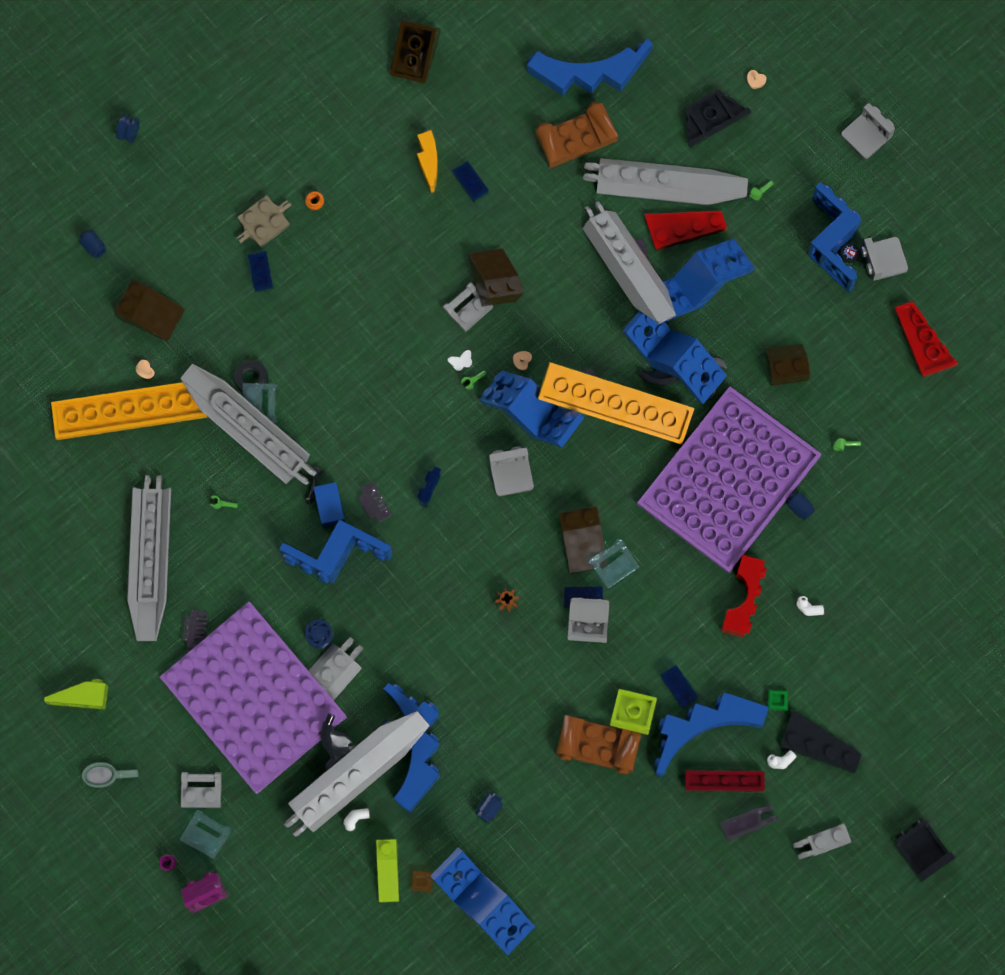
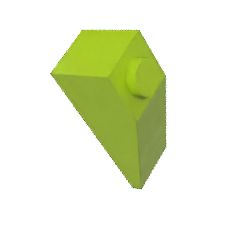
(83, 695)
(387, 870)

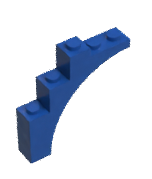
(731, 711)
(420, 775)

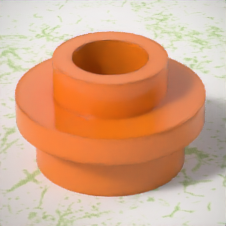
(314, 195)

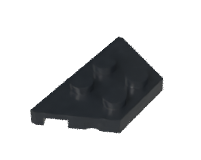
(712, 115)

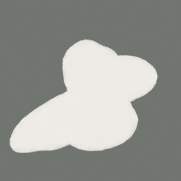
(463, 361)

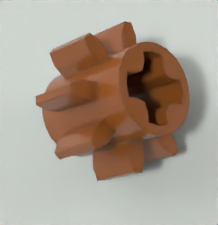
(510, 595)

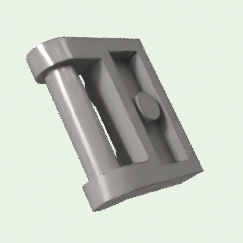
(470, 313)
(201, 796)

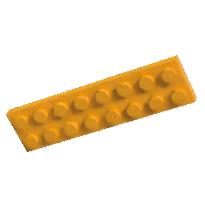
(615, 403)
(124, 411)

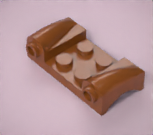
(576, 136)
(598, 745)

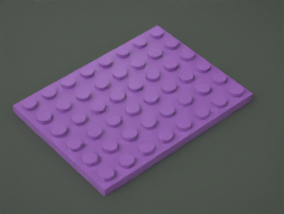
(729, 479)
(252, 697)

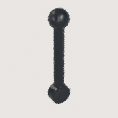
(309, 499)

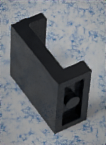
(922, 850)

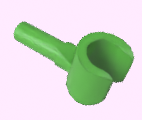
(756, 193)
(472, 380)
(840, 443)
(220, 503)

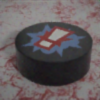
(849, 253)

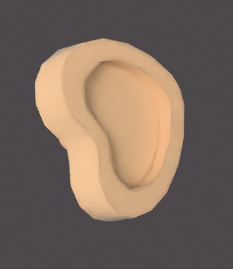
(755, 80)
(521, 360)
(144, 370)

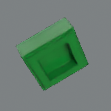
(777, 700)

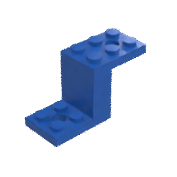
(826, 245)
(706, 275)
(675, 355)
(538, 418)
(336, 552)
(482, 901)

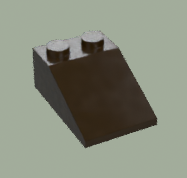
(414, 51)
(495, 277)
(149, 311)
(582, 538)

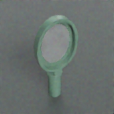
(104, 774)

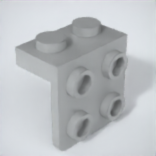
(868, 131)
(883, 258)
(511, 471)
(588, 620)

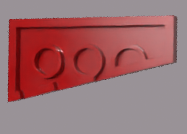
(677, 228)
(924, 344)

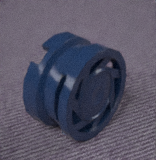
(127, 128)
(319, 634)

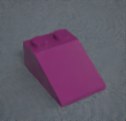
(204, 892)

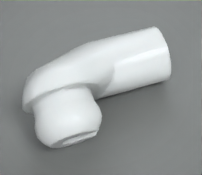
(809, 610)
(781, 762)
(353, 817)

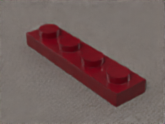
(725, 781)

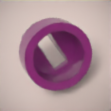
(165, 859)

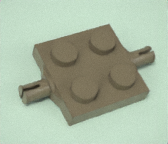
(263, 221)

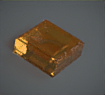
(422, 881)

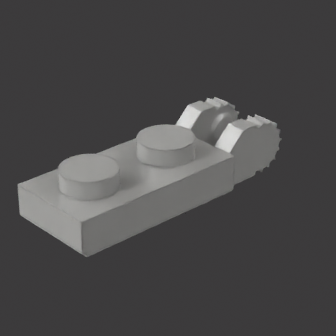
(824, 841)

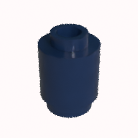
(92, 244)
(800, 505)
(489, 807)

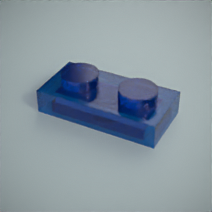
(470, 181)
(260, 271)
(432, 480)
(582, 592)
(679, 686)

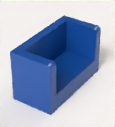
(329, 504)

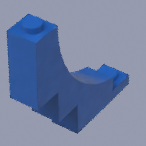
(614, 70)

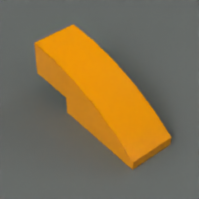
(428, 158)

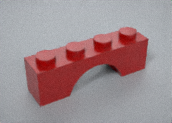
(749, 573)

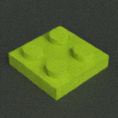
(633, 711)

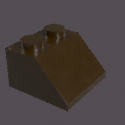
(787, 364)

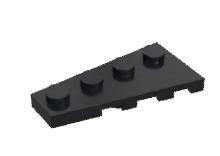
(816, 743)

